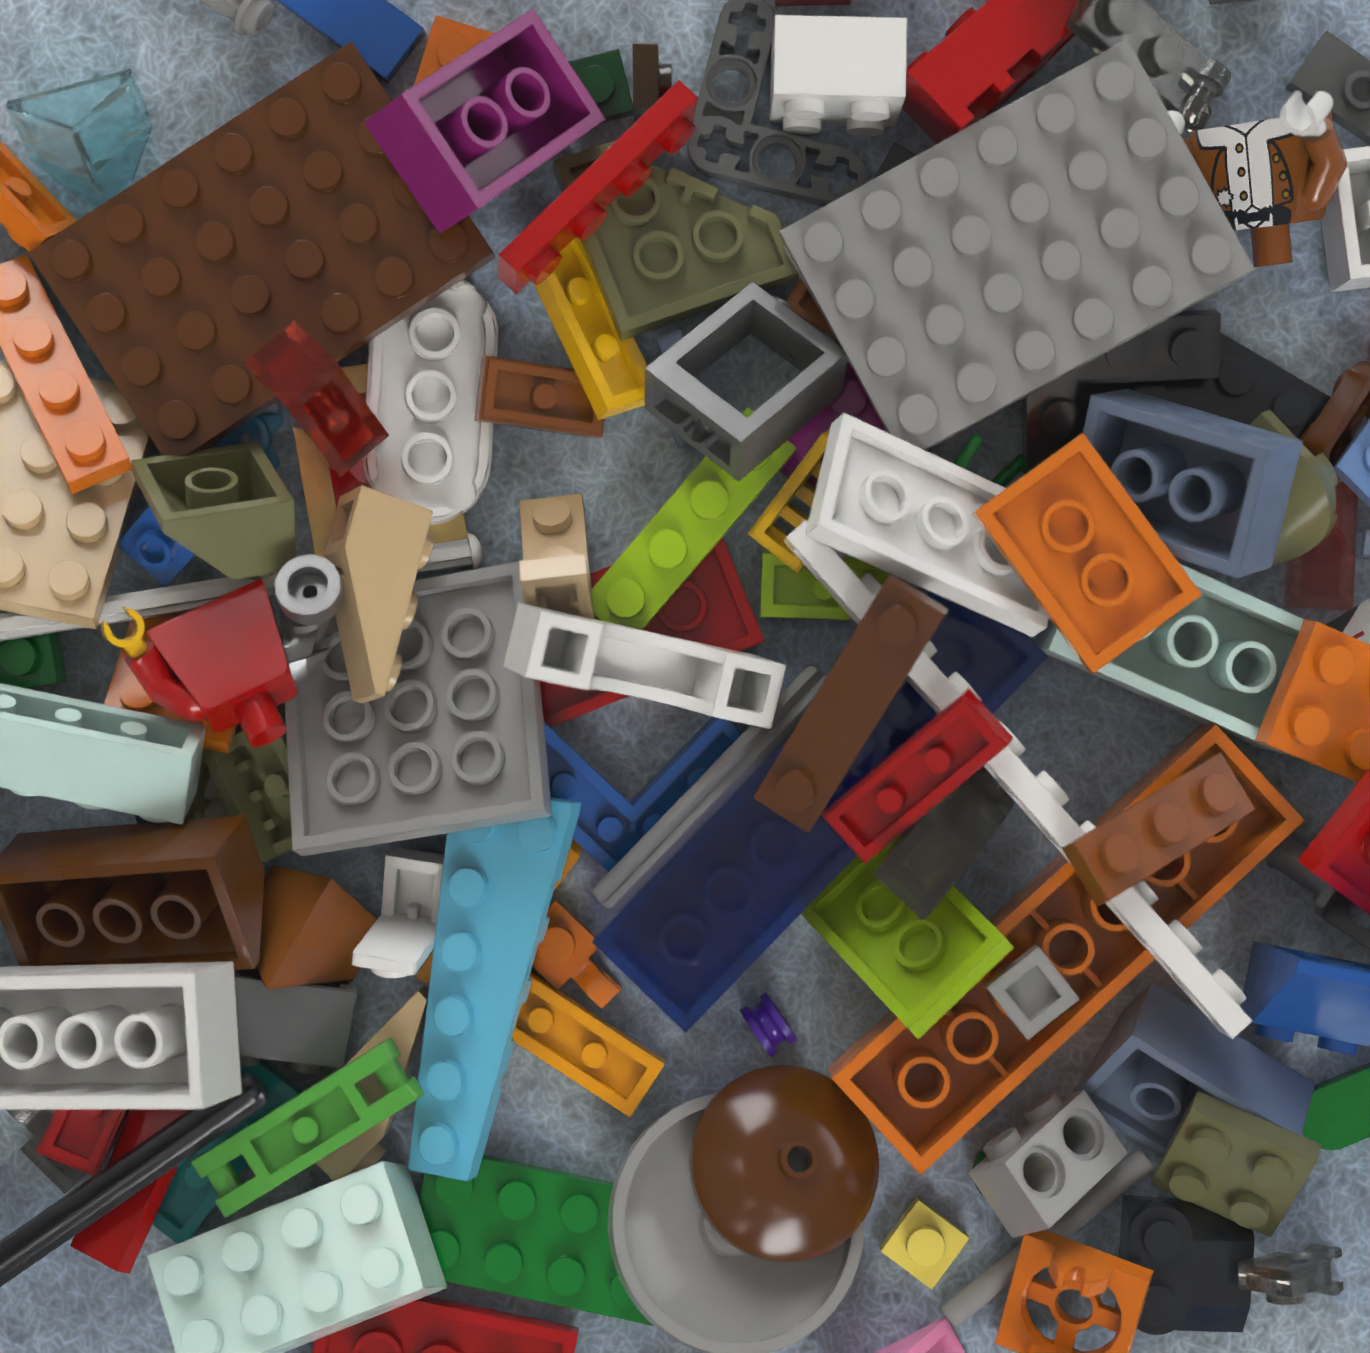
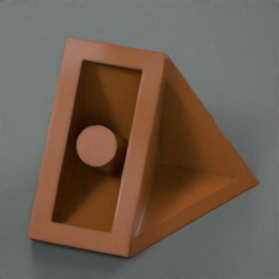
(308, 930)

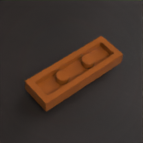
(1158, 829)

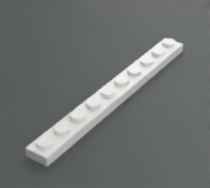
(1042, 802)

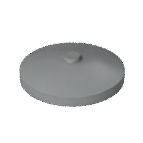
(690, 1276)

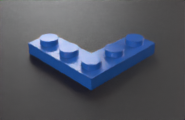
(607, 820)

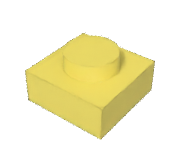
(924, 1242)

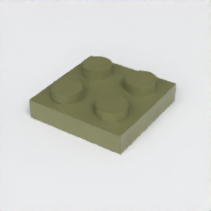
(1235, 1164)

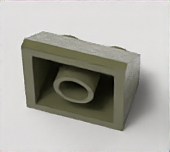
(223, 507)

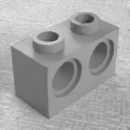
(1054, 1168)

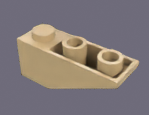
(377, 552)

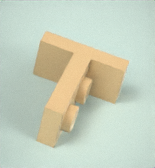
(556, 555)

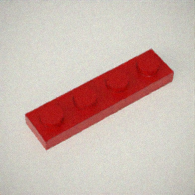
(582, 204)

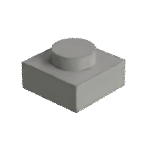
(1031, 992)

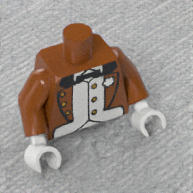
(1272, 171)

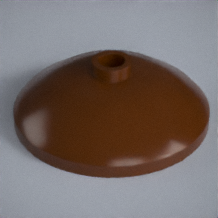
(744, 1171)

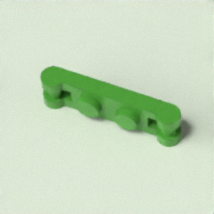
(307, 1127)

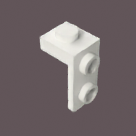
(408, 917)

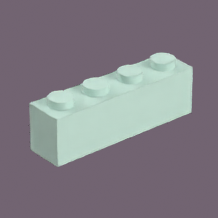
(98, 755)

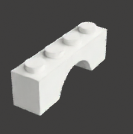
(643, 665)

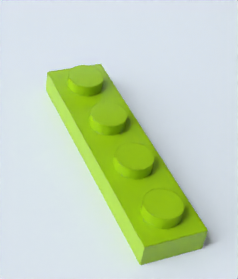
(680, 539)

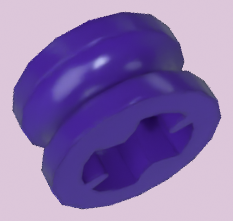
(768, 1024)

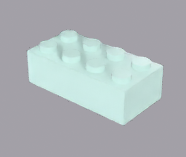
(1206, 661)
(300, 1267)

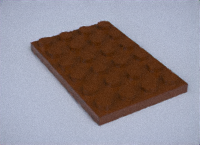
(238, 239)

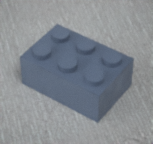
(1197, 477)

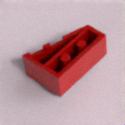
(983, 62)

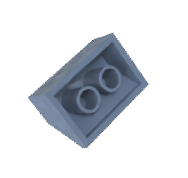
(1171, 1050)

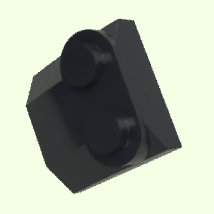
(1192, 1264)

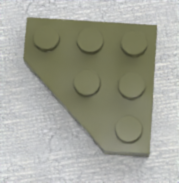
(676, 248)

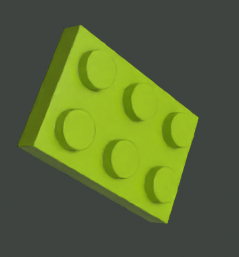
(906, 961)

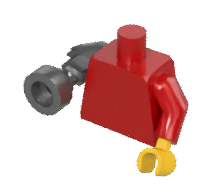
(230, 655)

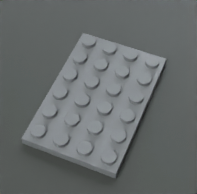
(1016, 250)

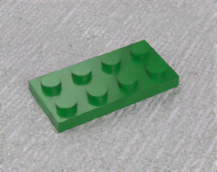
(527, 1236)

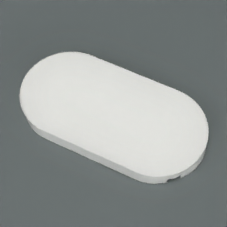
(426, 398)

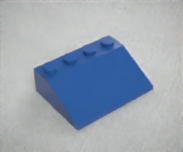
(1308, 995)

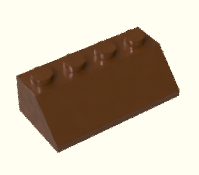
(134, 894)

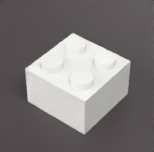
(837, 73)

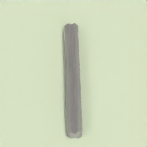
(706, 795)

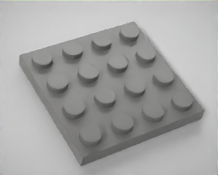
(442, 749)

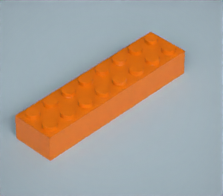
(946, 1081)

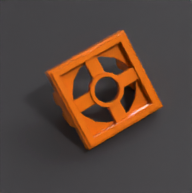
(1077, 1268)

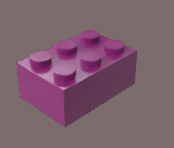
(484, 120)

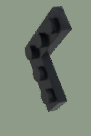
(1173, 350)

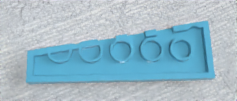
(484, 948)

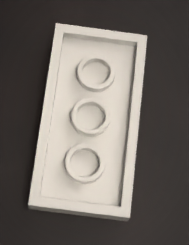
(916, 522)

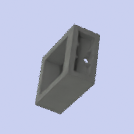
(709, 421)

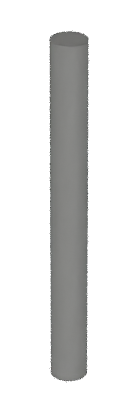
(1000, 1274)

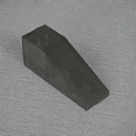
(944, 843)

